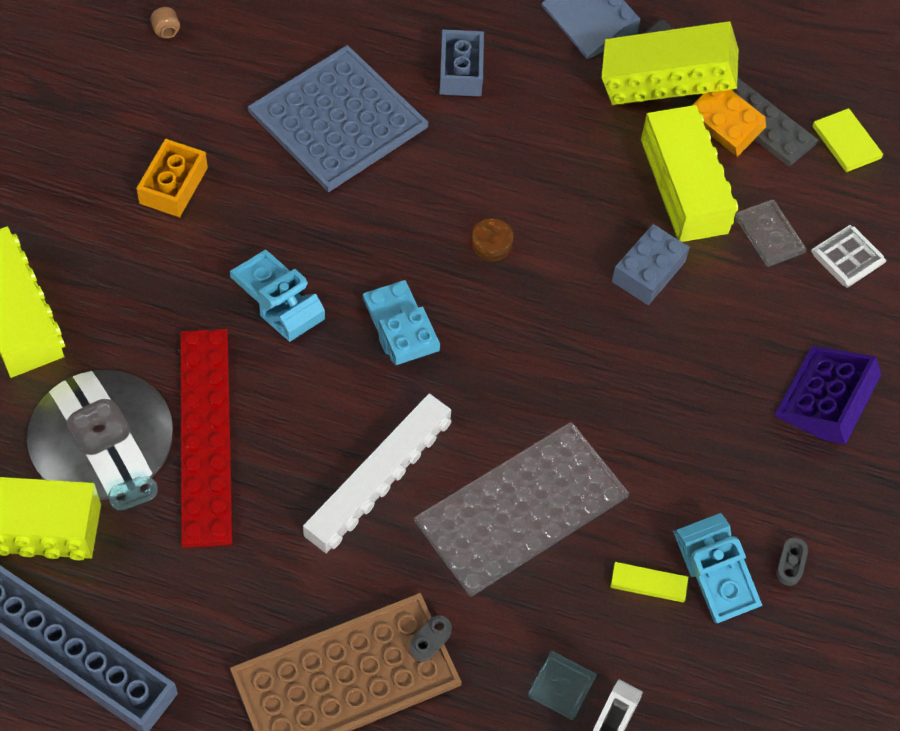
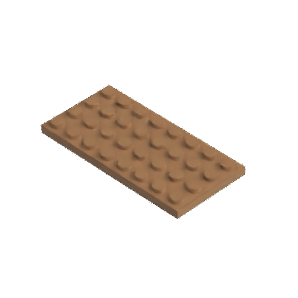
(345, 674)

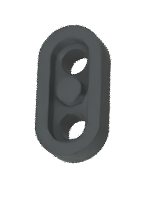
(792, 563)
(431, 637)

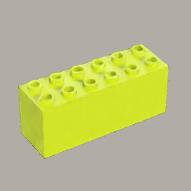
(670, 63)
(688, 173)
(26, 322)
(48, 518)

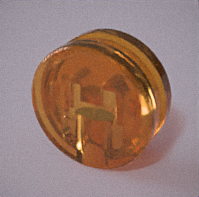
(492, 240)

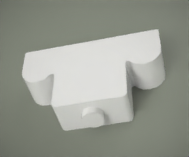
(619, 708)

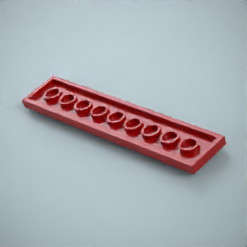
(205, 439)

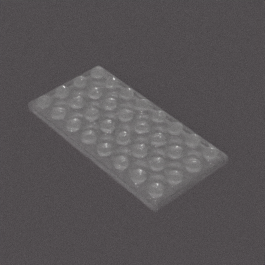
(520, 508)

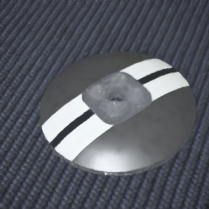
(130, 446)

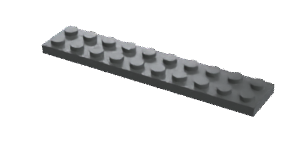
(782, 135)

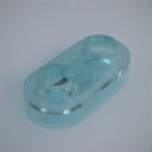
(132, 491)

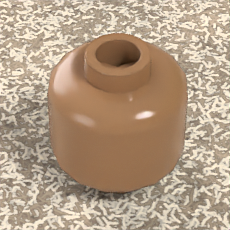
(165, 22)

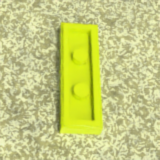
(649, 582)

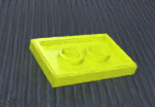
(847, 140)

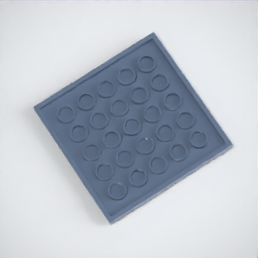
(338, 118)

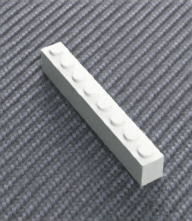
(377, 473)

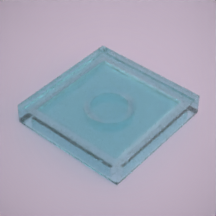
(562, 685)

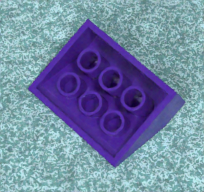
(830, 393)

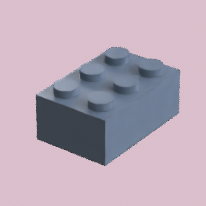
(461, 62)
(650, 264)

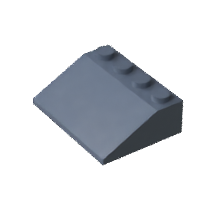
(592, 22)

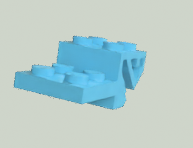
(278, 295)
(400, 323)
(718, 566)

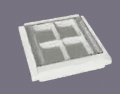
(848, 256)

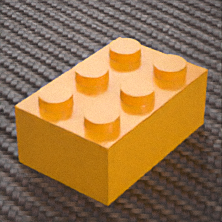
(730, 119)
(172, 178)

